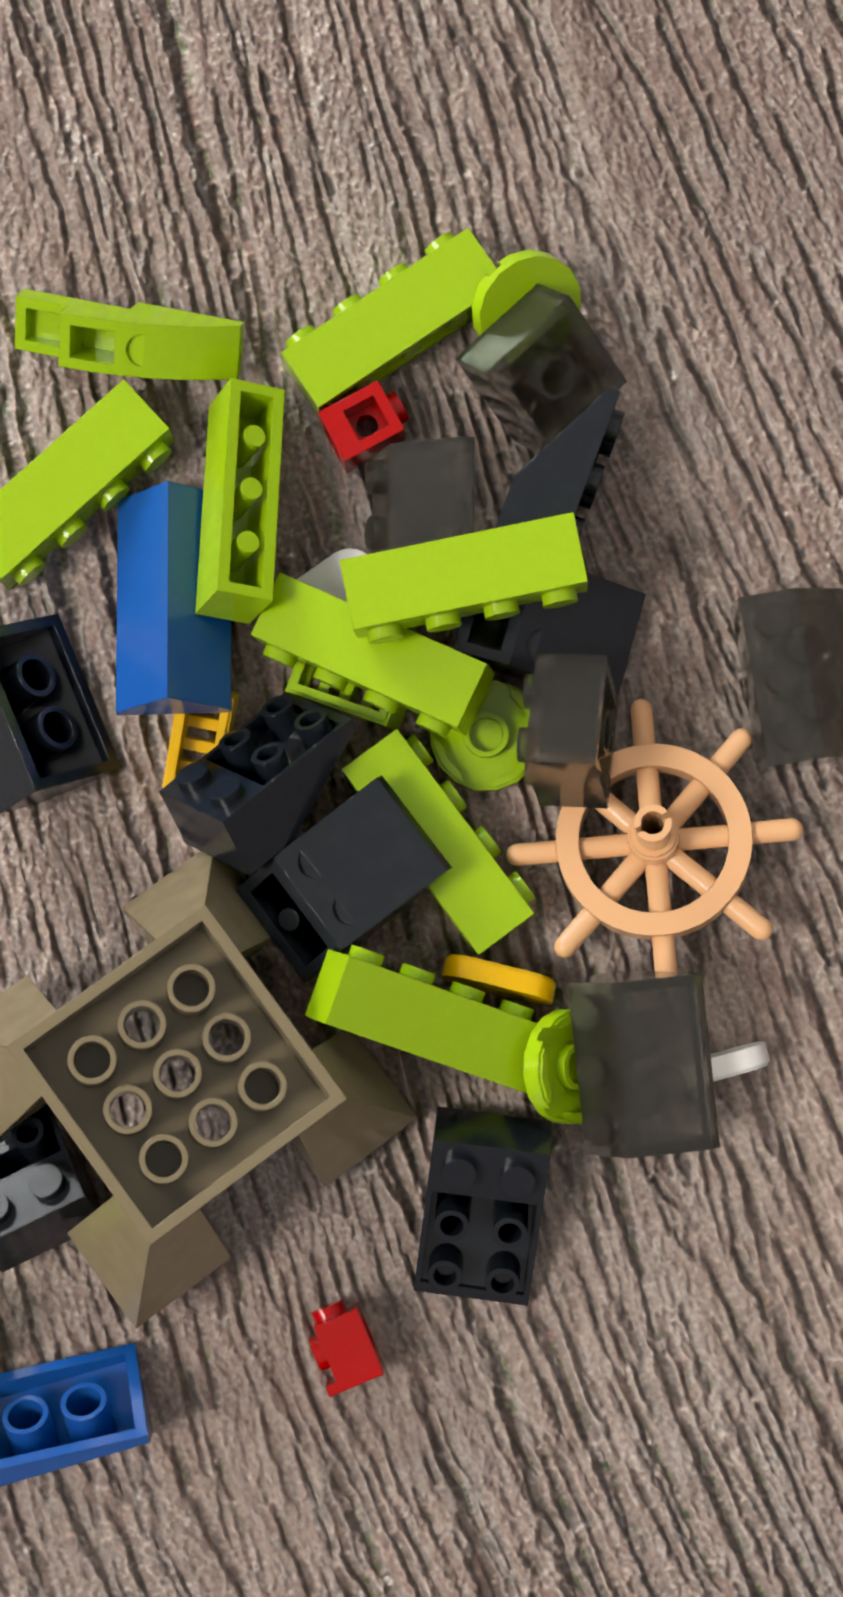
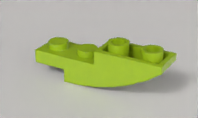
(126, 341)

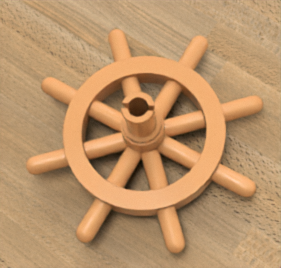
(657, 843)

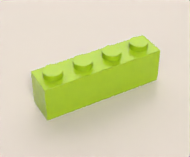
(390, 324)
(76, 478)
(240, 502)
(464, 577)
(406, 672)
(476, 890)
(421, 1018)

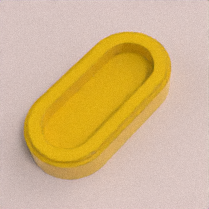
(499, 979)

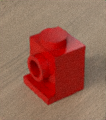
(343, 417)
(344, 1346)

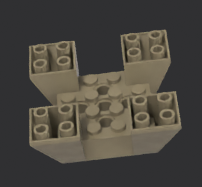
(275, 1090)

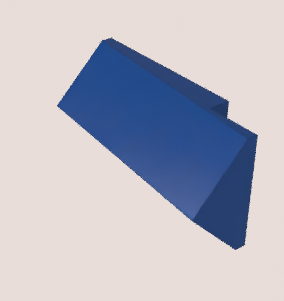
(163, 649)
(71, 1412)

